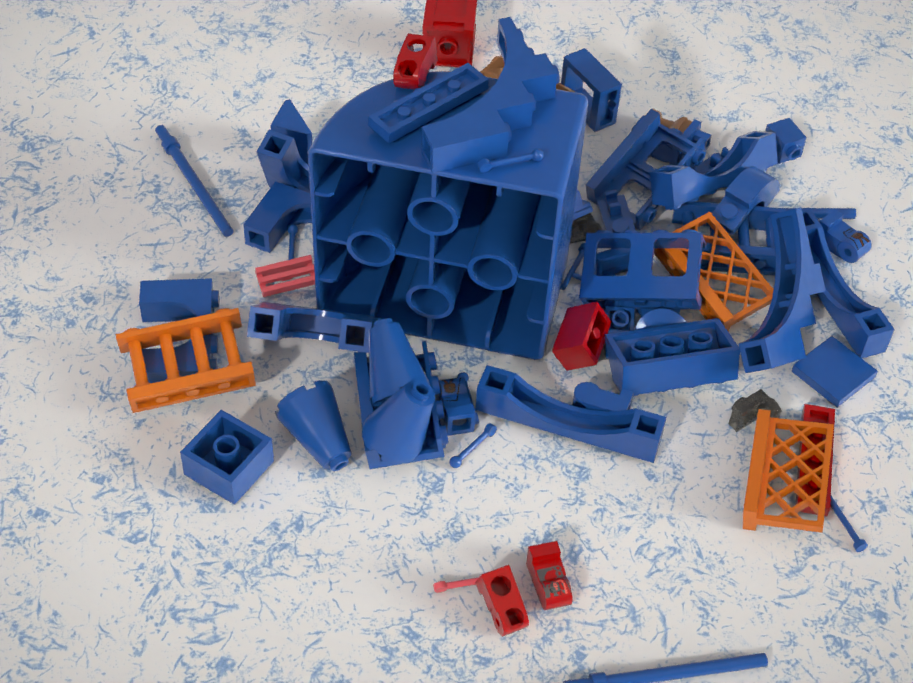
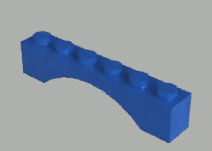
(681, 184)
(860, 323)
(625, 432)

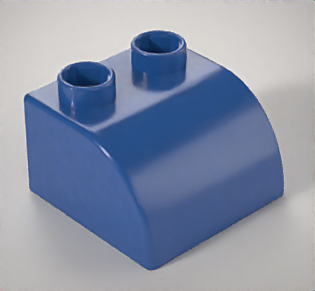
(452, 248)

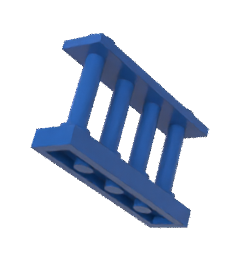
(758, 219)

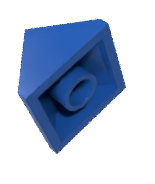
(290, 123)

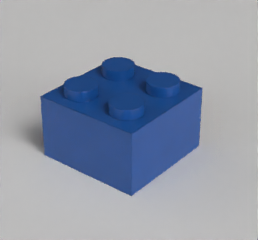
(227, 456)

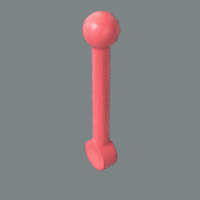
(443, 586)

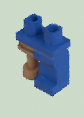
(685, 128)

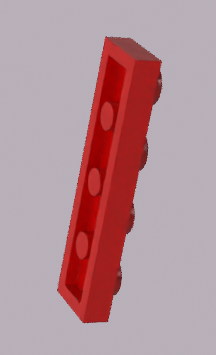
(820, 415)

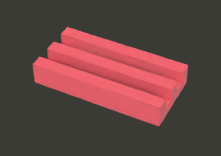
(285, 271)

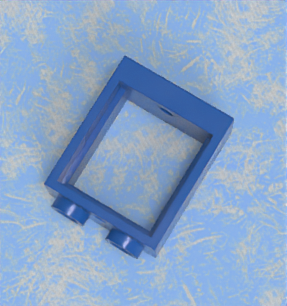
(585, 68)

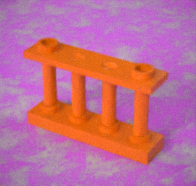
(190, 387)

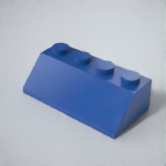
(672, 356)

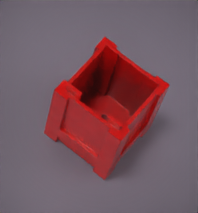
(453, 28)

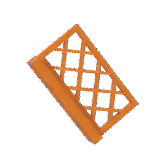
(712, 306)
(760, 473)

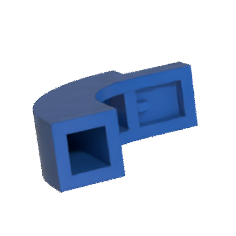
(746, 191)

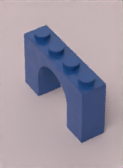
(282, 161)
(273, 215)
(174, 302)
(281, 321)

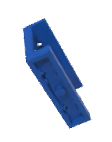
(630, 164)
(639, 287)
(428, 363)

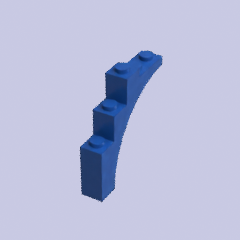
(487, 125)
(791, 308)

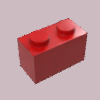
(581, 336)

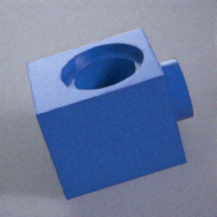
(789, 139)

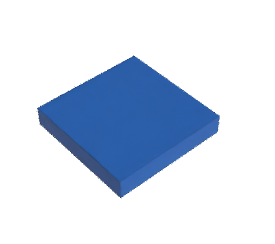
(834, 371)

